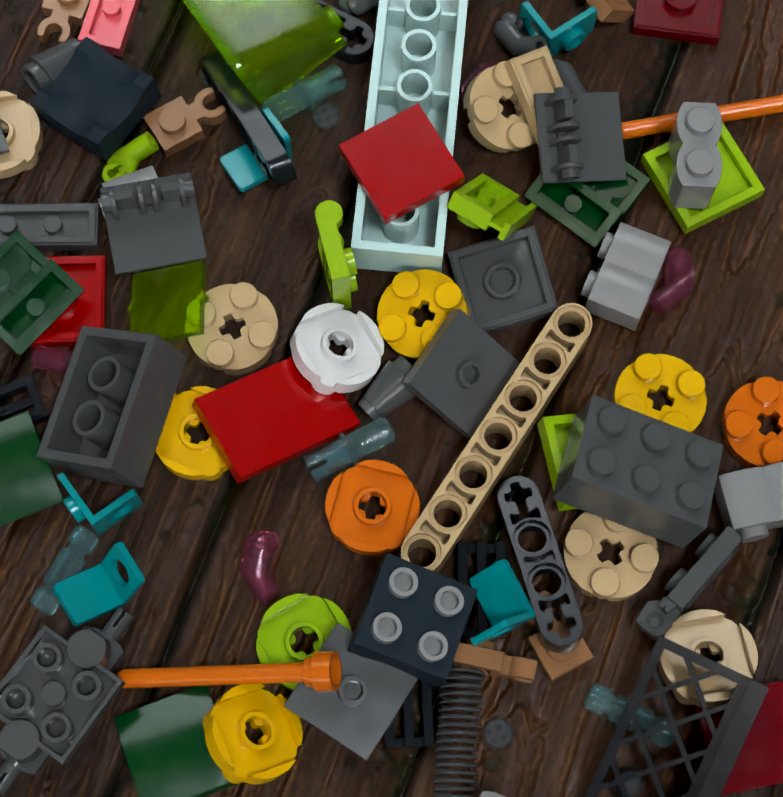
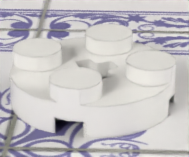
(320, 365)

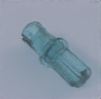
(305, 93)
(350, 448)

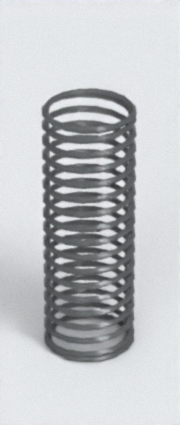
(466, 677)

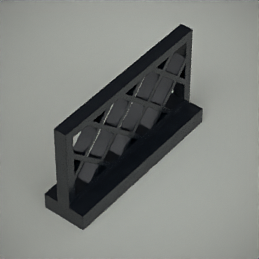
(726, 740)

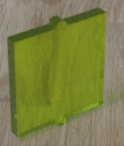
(169, 301)

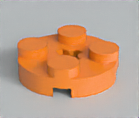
(742, 427)
(350, 523)

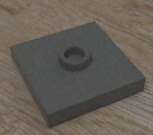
(505, 281)
(461, 373)
(363, 704)

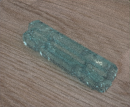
(66, 564)
(602, 701)

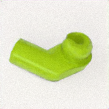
(128, 157)

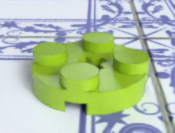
(287, 618)

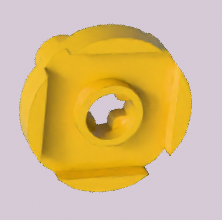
(408, 293)
(664, 373)
(175, 446)
(234, 752)

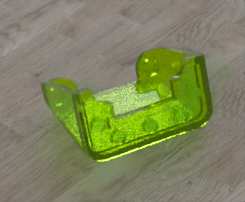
(270, 39)

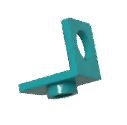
(566, 36)
(242, 165)
(106, 517)
(99, 588)
(501, 600)

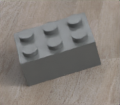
(112, 406)
(638, 472)

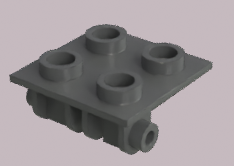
(579, 136)
(153, 223)

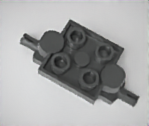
(58, 695)

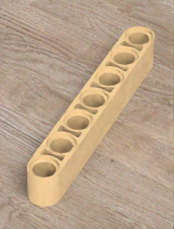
(501, 419)

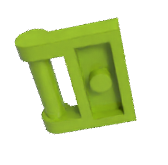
(337, 262)

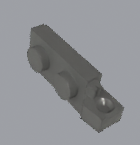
(687, 586)

